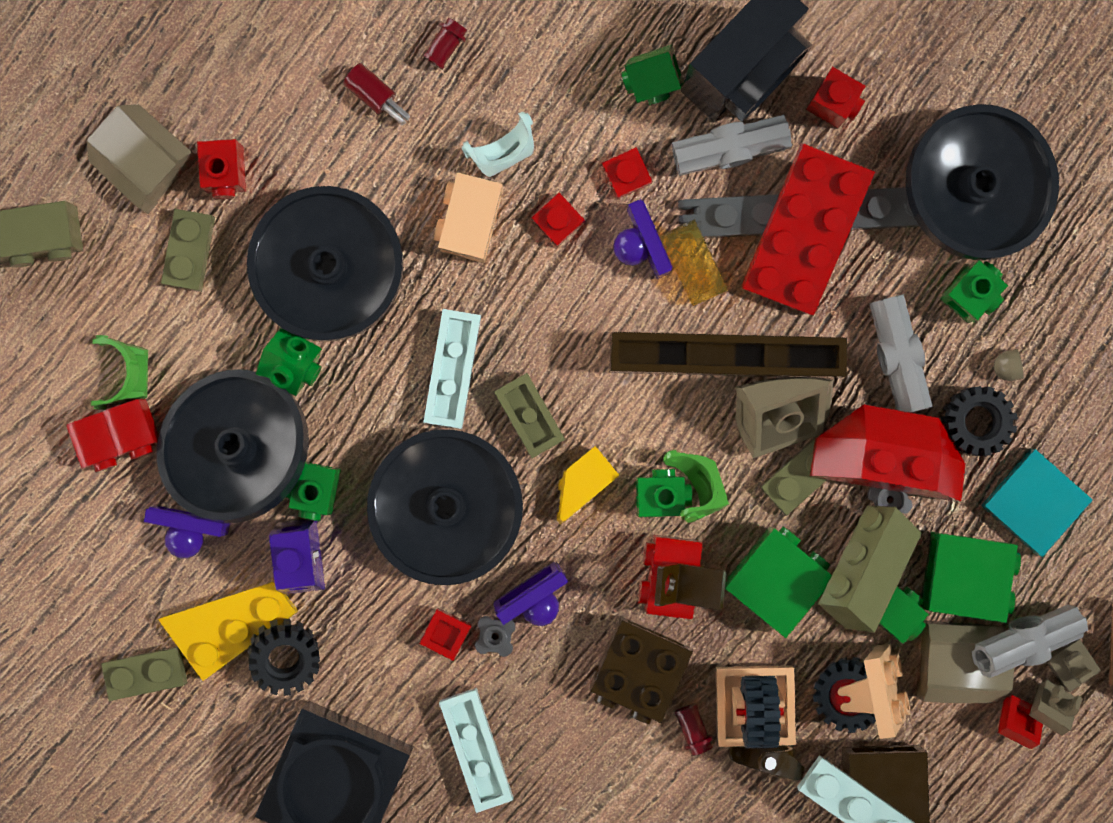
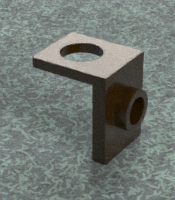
(690, 586)

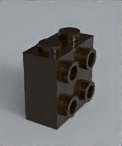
(640, 671)
(893, 774)

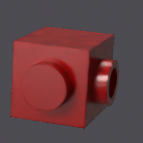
(837, 98)
(221, 168)

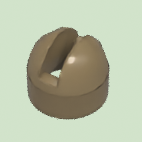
(1009, 366)

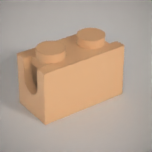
(469, 217)

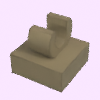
(1072, 665)
(1055, 707)

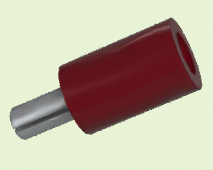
(374, 92)

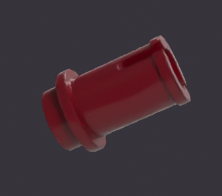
(445, 43)
(693, 730)

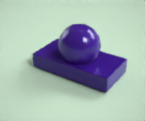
(642, 242)
(185, 531)
(533, 597)

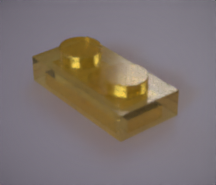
(693, 262)

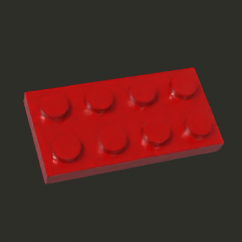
(807, 229)

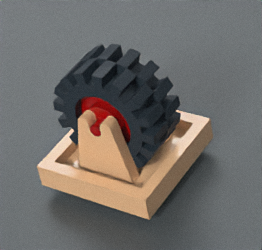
(864, 693)
(755, 706)

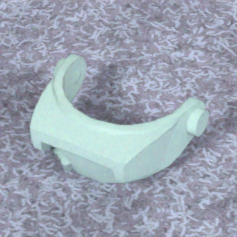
(486, 155)

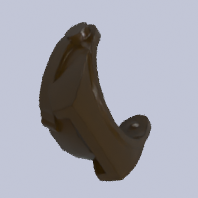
(773, 761)

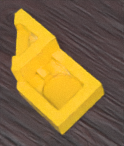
(583, 482)

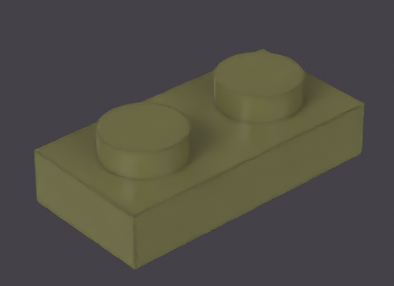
(188, 250)
(529, 415)
(792, 482)
(144, 673)

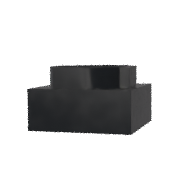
(747, 59)
(333, 771)

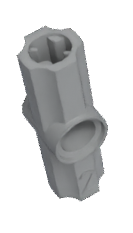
(731, 145)
(900, 354)
(1029, 640)

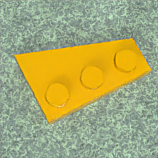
(223, 628)

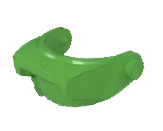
(136, 368)
(706, 481)

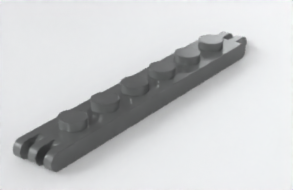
(750, 214)

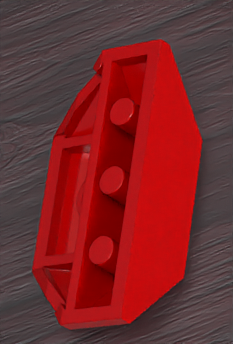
(891, 453)

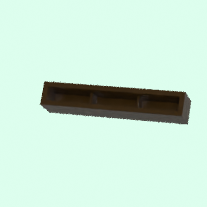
(728, 355)

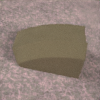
(138, 155)
(782, 411)
(949, 669)

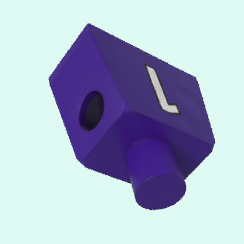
(296, 556)

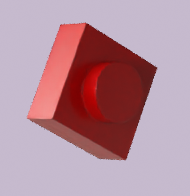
(626, 173)
(558, 219)
(445, 634)
(1017, 723)

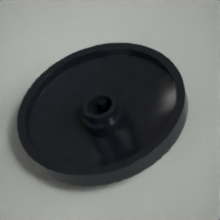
(982, 182)
(325, 263)
(232, 446)
(445, 507)

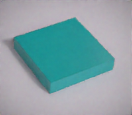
(1036, 502)

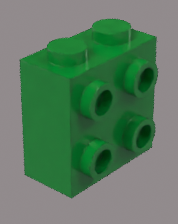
(970, 577)
(779, 580)

